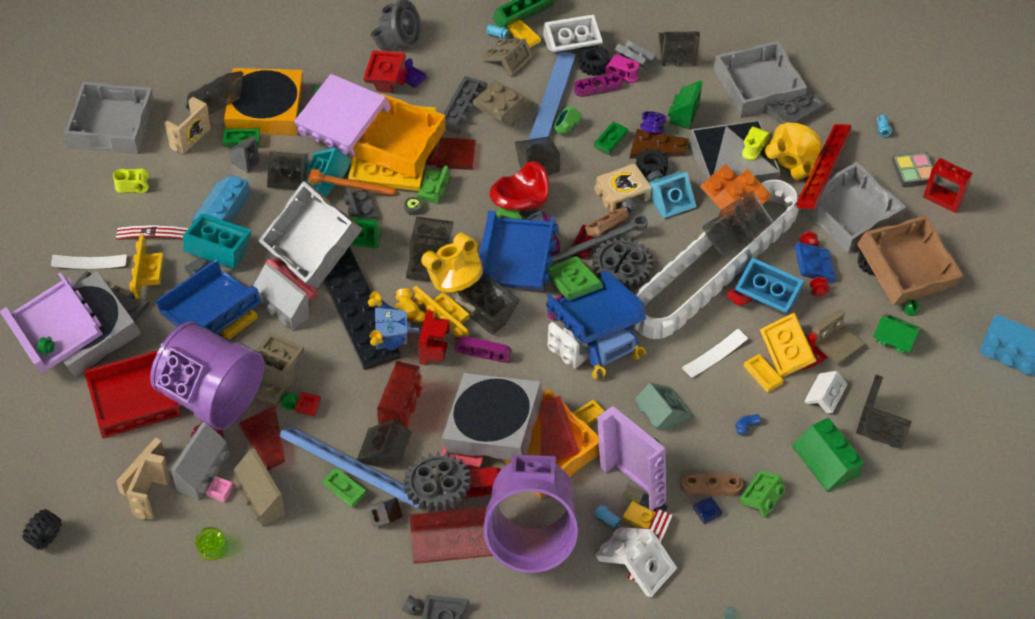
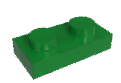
(232, 137)
(610, 137)

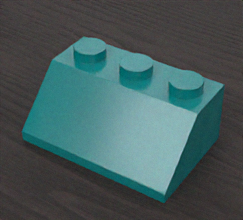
(217, 240)

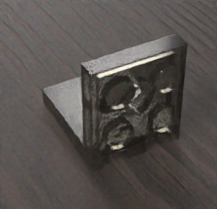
(688, 48)
(875, 422)

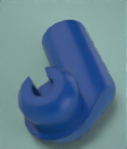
(745, 421)

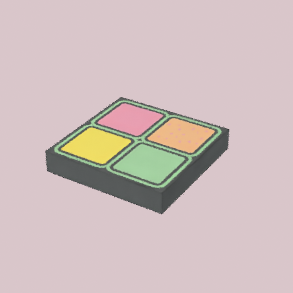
(913, 168)

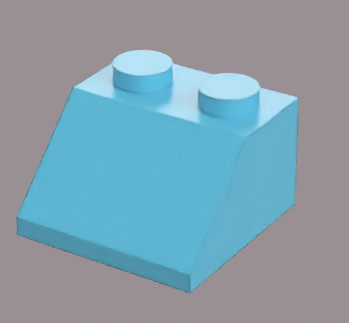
(672, 194)

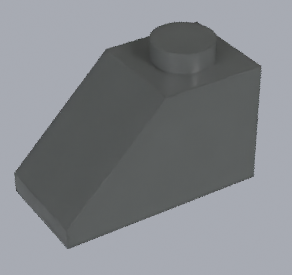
(245, 154)

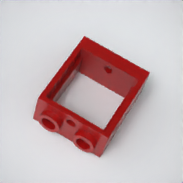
(943, 196)

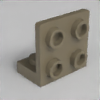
(511, 52)
(835, 339)

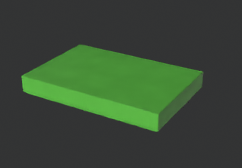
(573, 278)

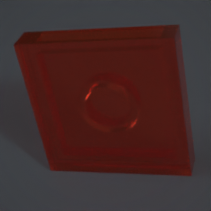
(457, 153)

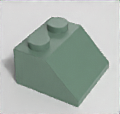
(662, 406)

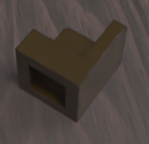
(385, 512)

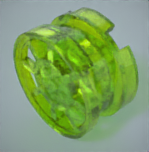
(211, 543)

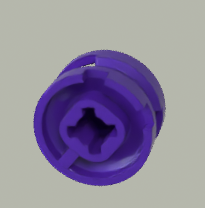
(653, 122)

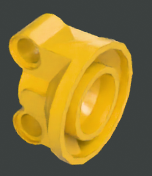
(795, 148)
(454, 265)

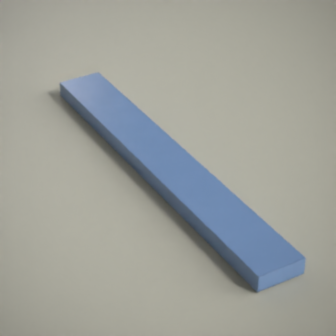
(553, 95)
(346, 463)

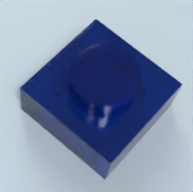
(707, 510)

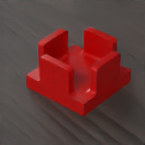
(386, 70)
(428, 347)

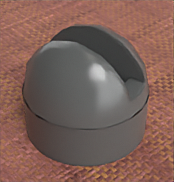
(629, 204)
(409, 605)

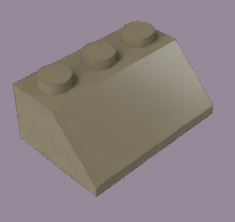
(258, 489)

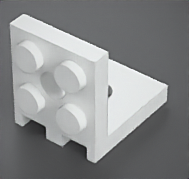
(636, 550)

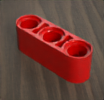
(482, 481)

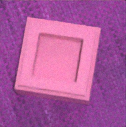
(219, 489)

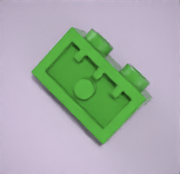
(434, 185)
(763, 492)

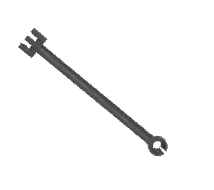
(633, 225)

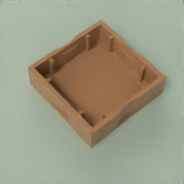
(909, 260)

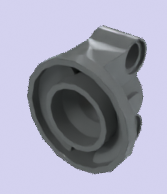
(398, 26)

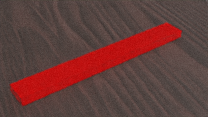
(824, 166)

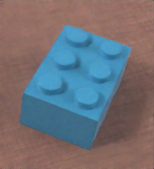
(1010, 344)

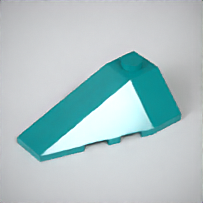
(330, 163)

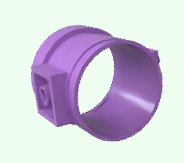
(207, 374)
(531, 548)

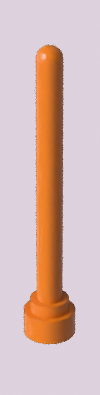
(318, 177)

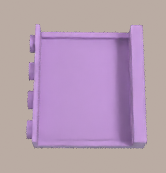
(340, 113)
(57, 315)
(633, 453)

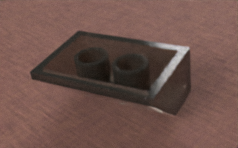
(219, 92)
(487, 303)

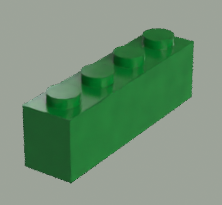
(518, 10)

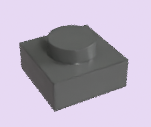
(194, 266)

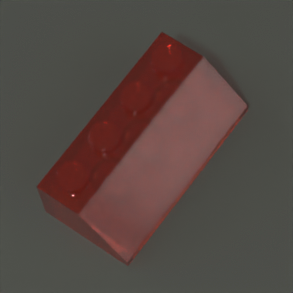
(448, 535)

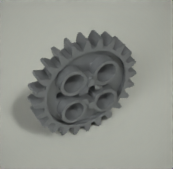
(632, 270)
(452, 476)

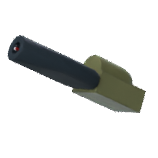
(638, 496)

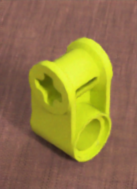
(754, 143)
(129, 180)

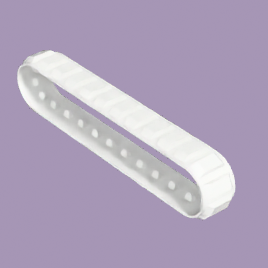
(662, 327)

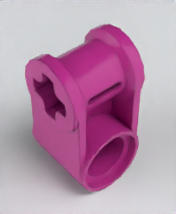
(624, 67)

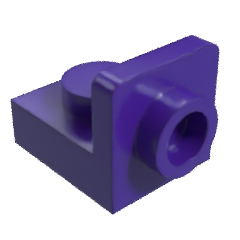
(414, 76)

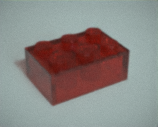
(400, 394)

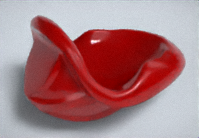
(523, 190)

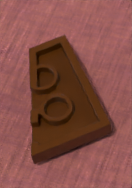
(671, 145)

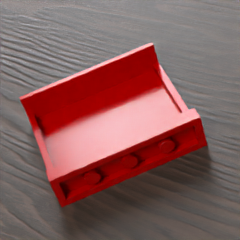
(125, 396)

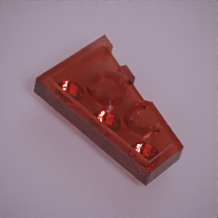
(556, 431)
(264, 436)

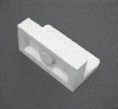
(827, 391)

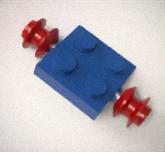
(815, 263)

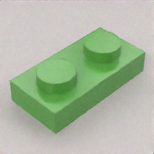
(344, 487)

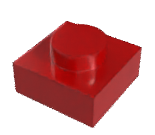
(738, 298)
(308, 404)

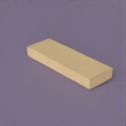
(125, 479)

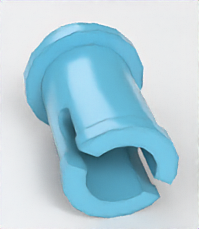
(501, 32)
(884, 129)
(607, 516)

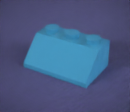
(225, 199)
(770, 286)

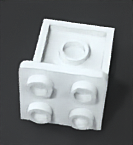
(566, 346)

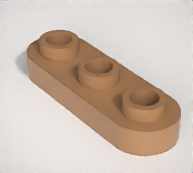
(607, 222)
(702, 486)

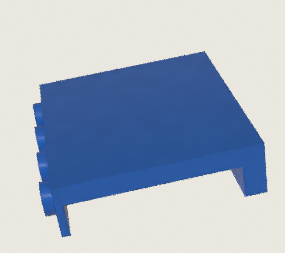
(518, 251)
(208, 299)
(599, 311)

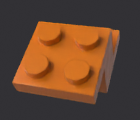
(726, 187)

